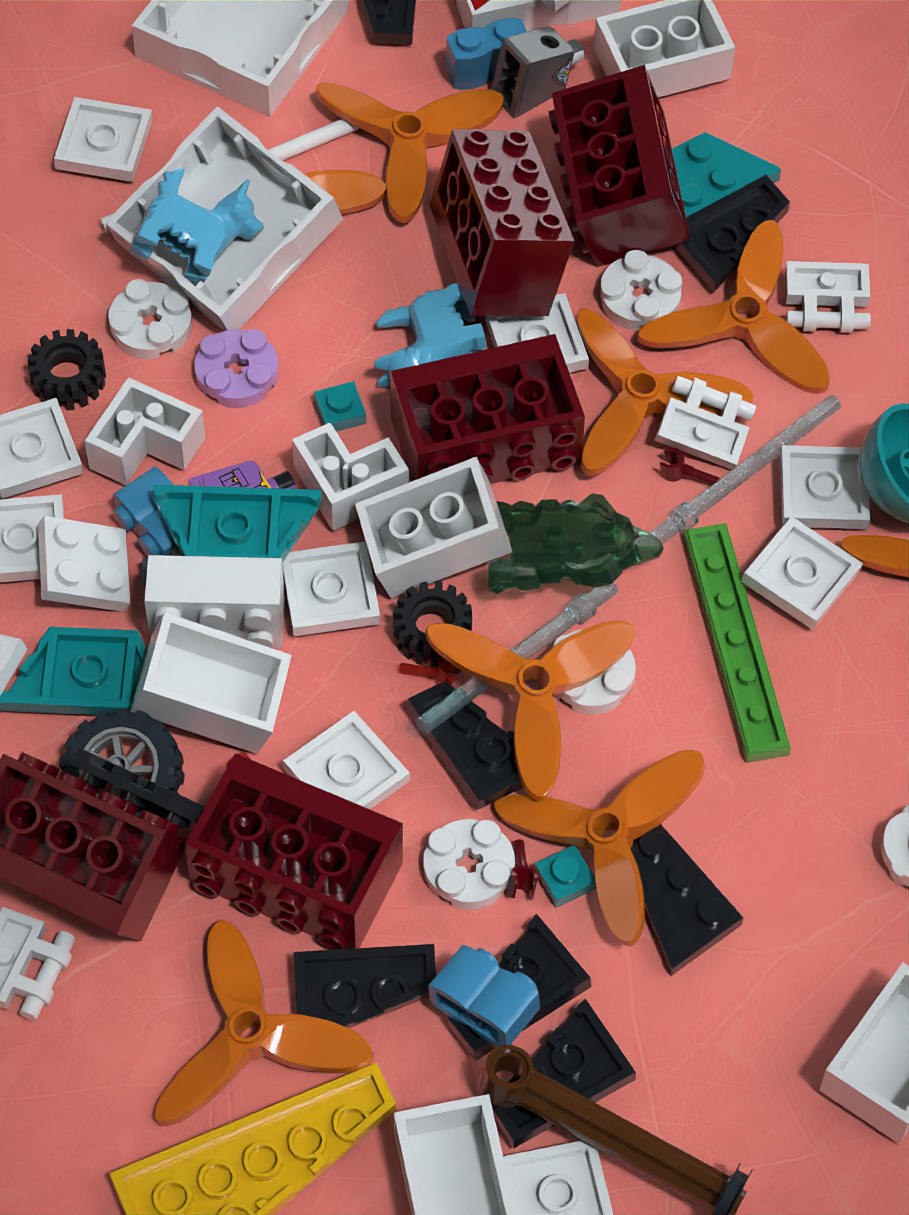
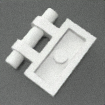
(828, 285)
(703, 432)
(21, 942)

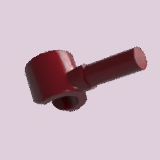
(680, 469)
(521, 875)

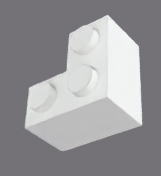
(142, 424)
(345, 477)

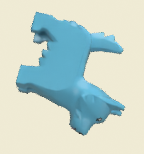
(192, 229)
(437, 329)

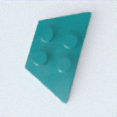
(714, 168)
(236, 519)
(78, 672)

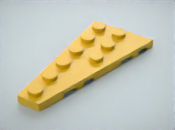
(261, 1158)

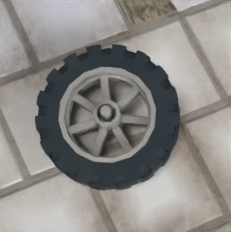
(137, 726)

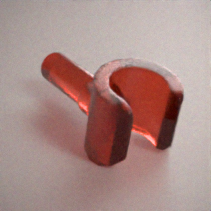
(433, 672)

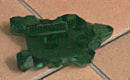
(568, 542)

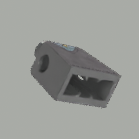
(533, 68)

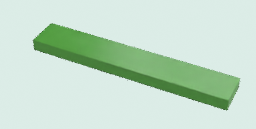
(736, 643)

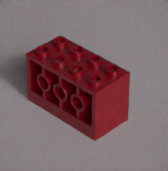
(618, 166)
(501, 223)
(494, 404)
(66, 845)
(294, 854)

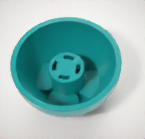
(886, 462)

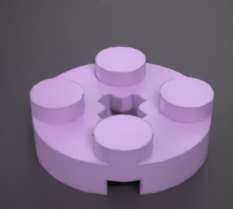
(231, 347)

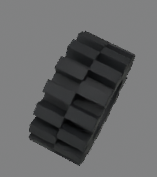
(62, 350)
(422, 603)

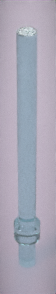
(687, 514)
(577, 611)

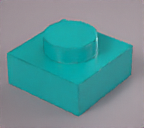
(340, 406)
(565, 876)

